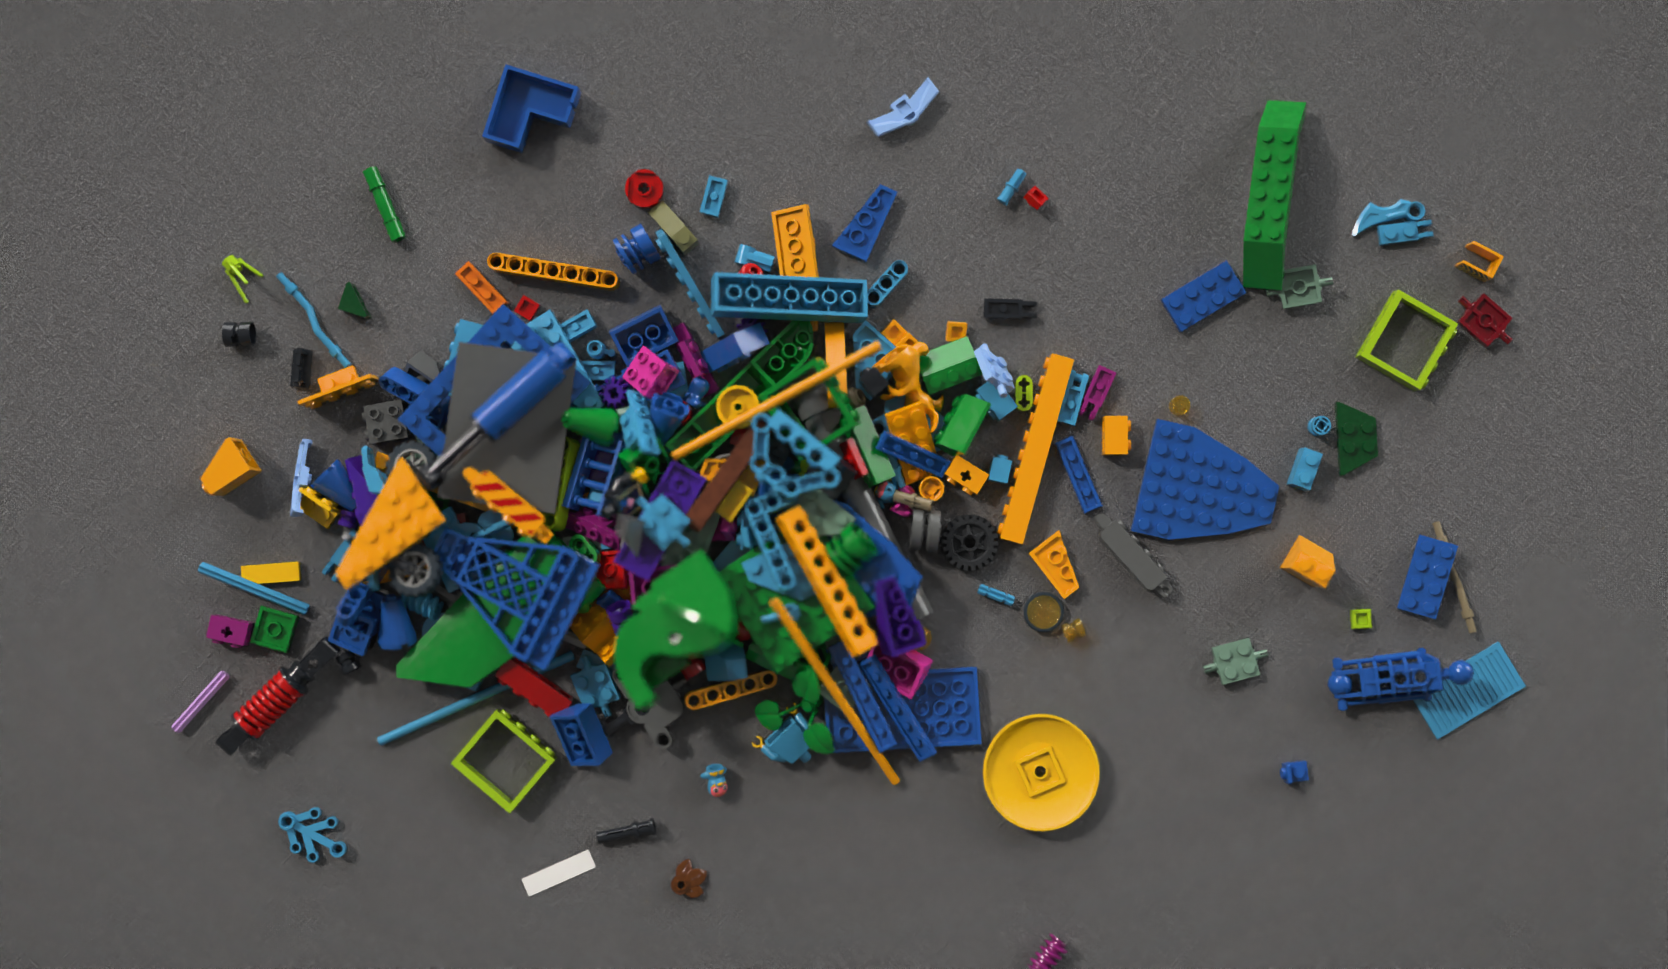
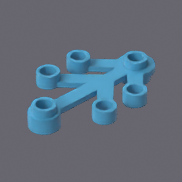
(309, 833)

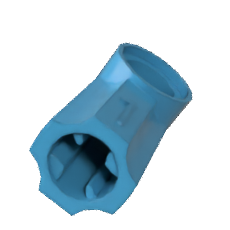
(748, 254)

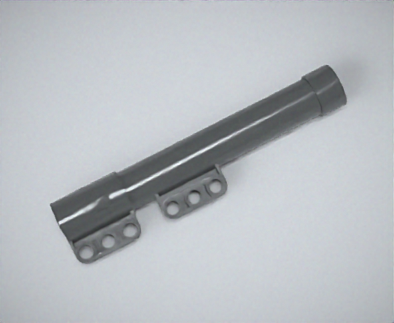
(857, 493)

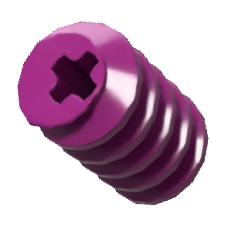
(1049, 954)

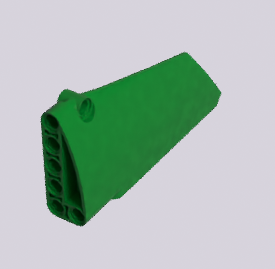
(462, 644)

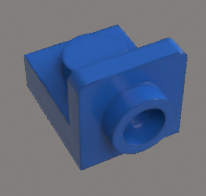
(1294, 771)

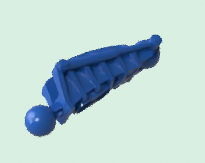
(1341, 684)

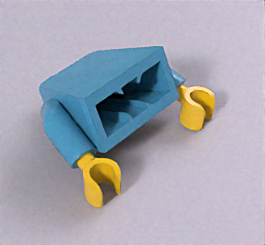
(787, 741)

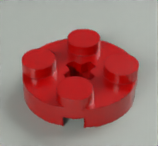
(652, 181)

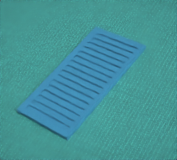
(1457, 704)

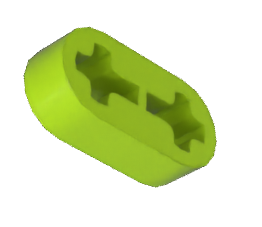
(1028, 393)

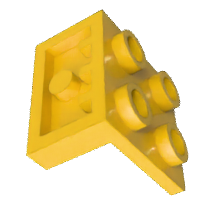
(318, 507)

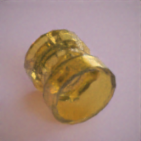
(1069, 631)

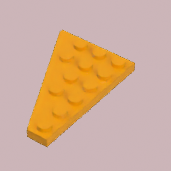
(394, 523)

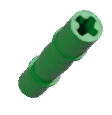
(384, 204)

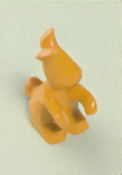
(904, 366)

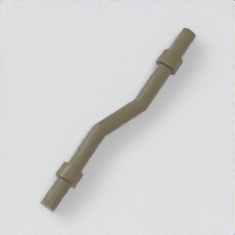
(1466, 612)

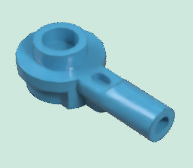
(792, 609)

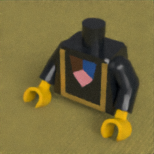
(623, 495)

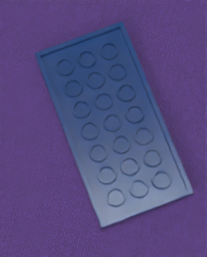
(943, 706)

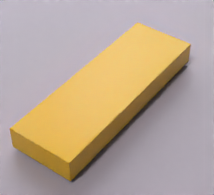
(272, 572)

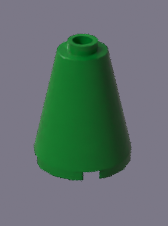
(592, 423)

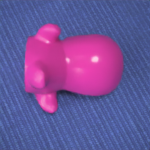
(903, 509)

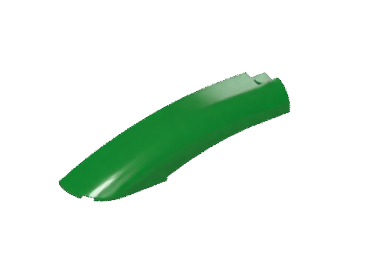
(775, 362)

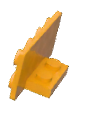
(336, 384)

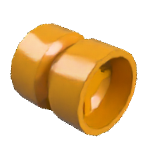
(931, 488)

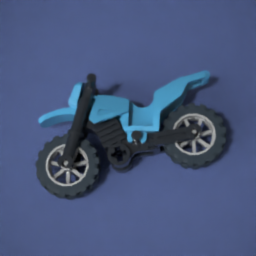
(375, 481)

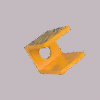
(1486, 253)

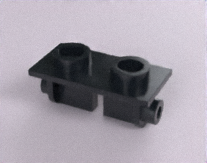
(301, 368)

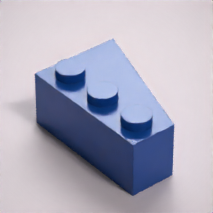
(734, 347)

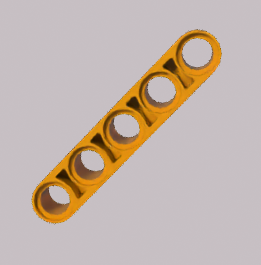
(834, 353)
(720, 688)

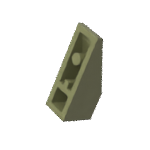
(674, 227)

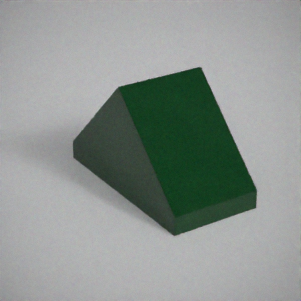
(352, 302)

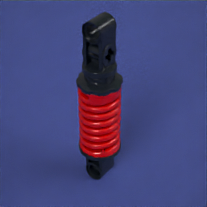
(275, 697)

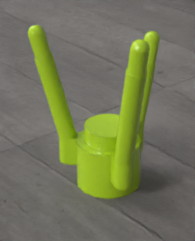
(234, 267)

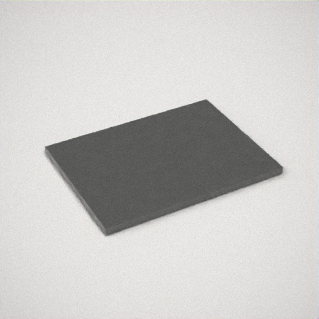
(529, 452)

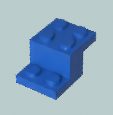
(358, 636)

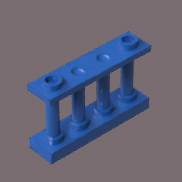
(581, 472)

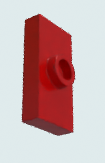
(853, 456)

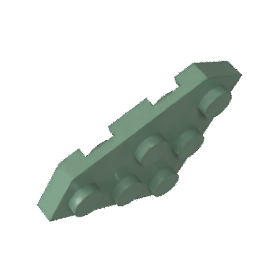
(822, 513)

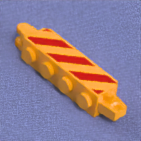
(509, 503)

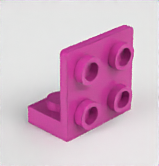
(650, 373)

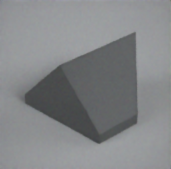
(630, 530)

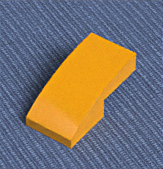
(897, 334)

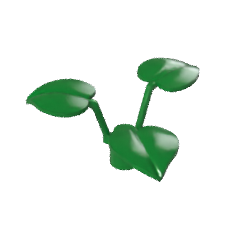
(806, 686)

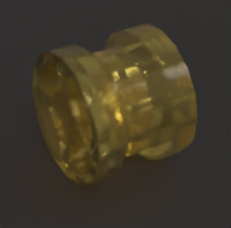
(1183, 405)

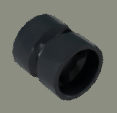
(237, 334)

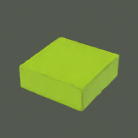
(1360, 618)

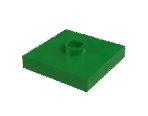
(274, 629)

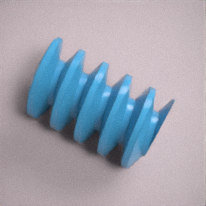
(424, 605)

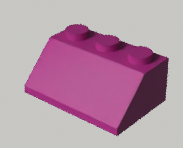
(905, 670)

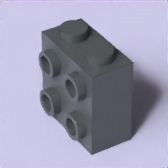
(383, 422)

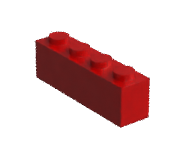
(533, 686)

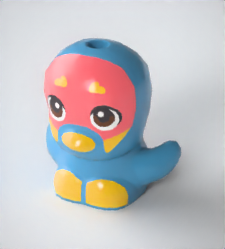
(885, 493)
(716, 781)

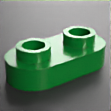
(587, 550)

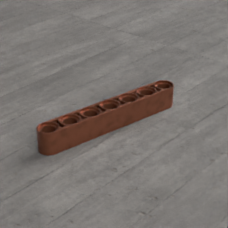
(723, 480)

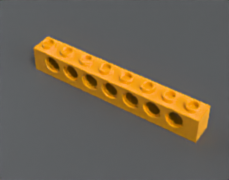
(825, 593)

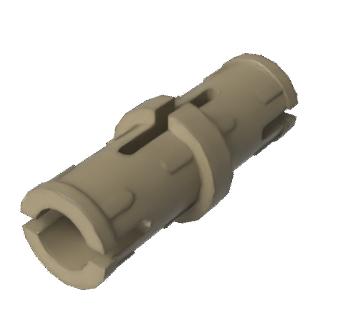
(913, 500)

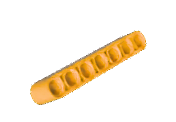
(546, 266)

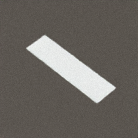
(558, 873)

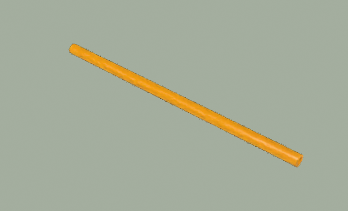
(776, 400)
(834, 690)

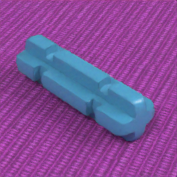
(996, 594)

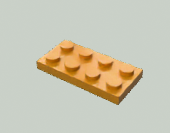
(795, 242)
(911, 425)

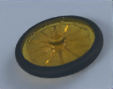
(1043, 612)

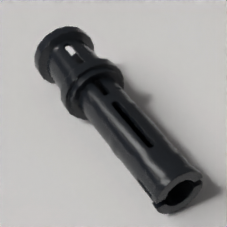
(636, 830)

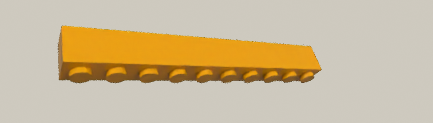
(1036, 448)

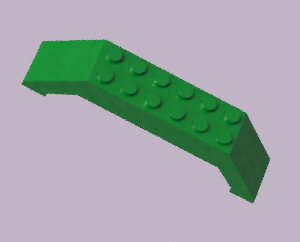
(1271, 194)

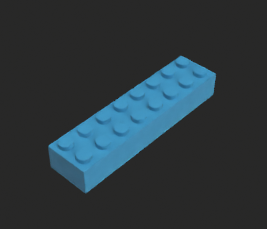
(788, 298)

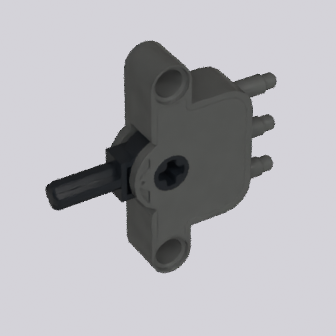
(666, 710)

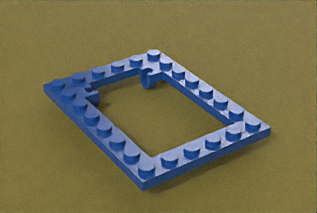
(500, 327)

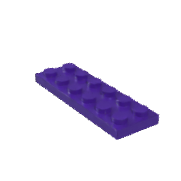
(681, 488)

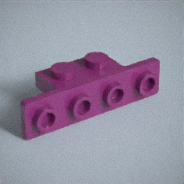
(692, 358)
(594, 527)

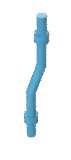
(334, 350)

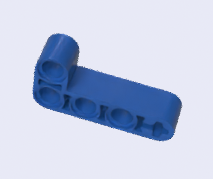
(409, 388)

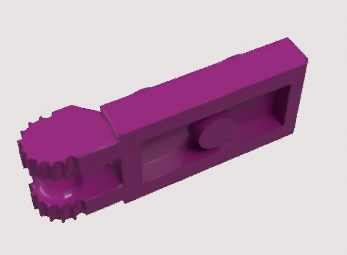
(1097, 390)

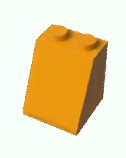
(229, 468)
(1309, 563)

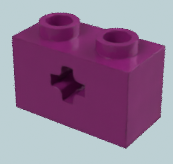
(241, 630)

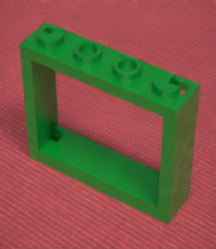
(832, 385)

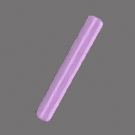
(200, 701)

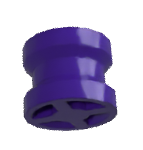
(348, 519)

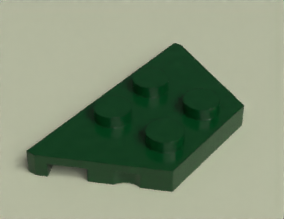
(1355, 437)

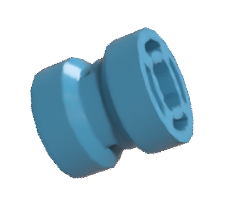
(1315, 427)

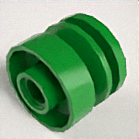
(851, 548)

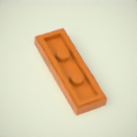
(480, 287)

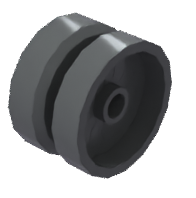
(928, 530)

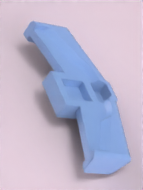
(905, 110)
(301, 478)

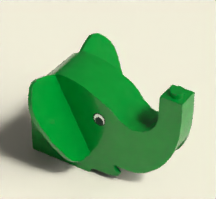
(682, 618)

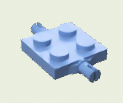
(994, 370)

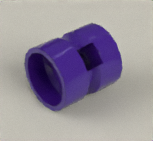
(619, 613)

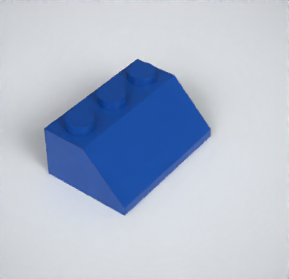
(647, 329)
(581, 735)

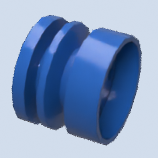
(636, 249)

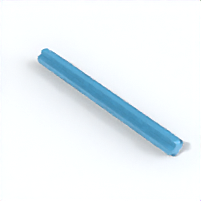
(253, 588)

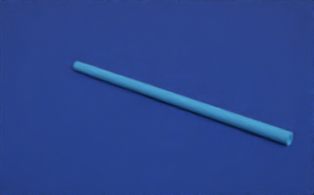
(464, 703)

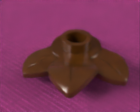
(690, 877)

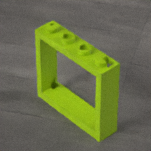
(1380, 324)
(482, 782)

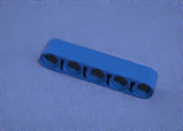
(356, 606)

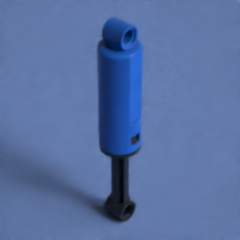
(504, 409)

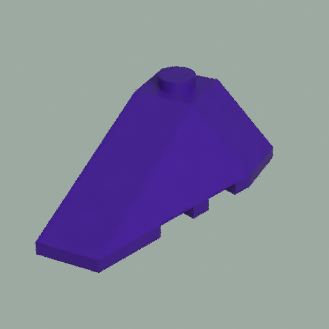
(361, 494)
(896, 622)

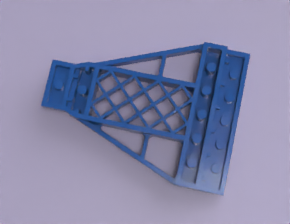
(553, 607)

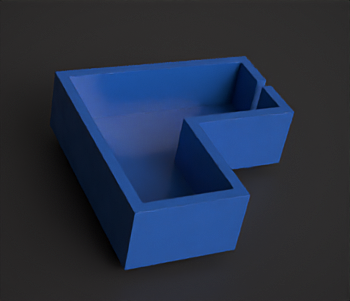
(523, 97)

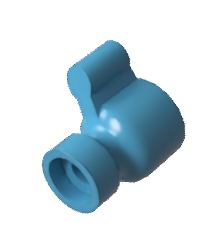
(597, 350)

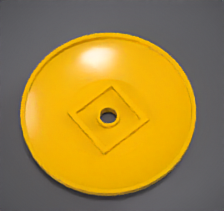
(1068, 779)

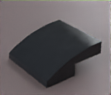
(845, 472)

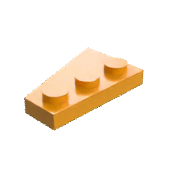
(1055, 564)

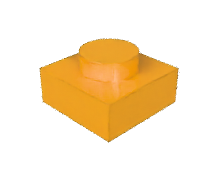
(955, 330)

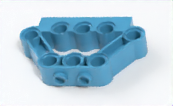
(803, 484)

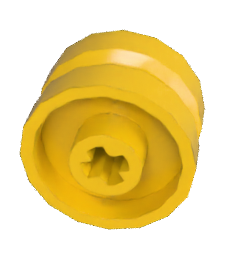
(732, 396)

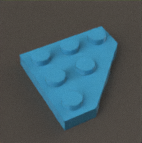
(863, 337)
(759, 573)

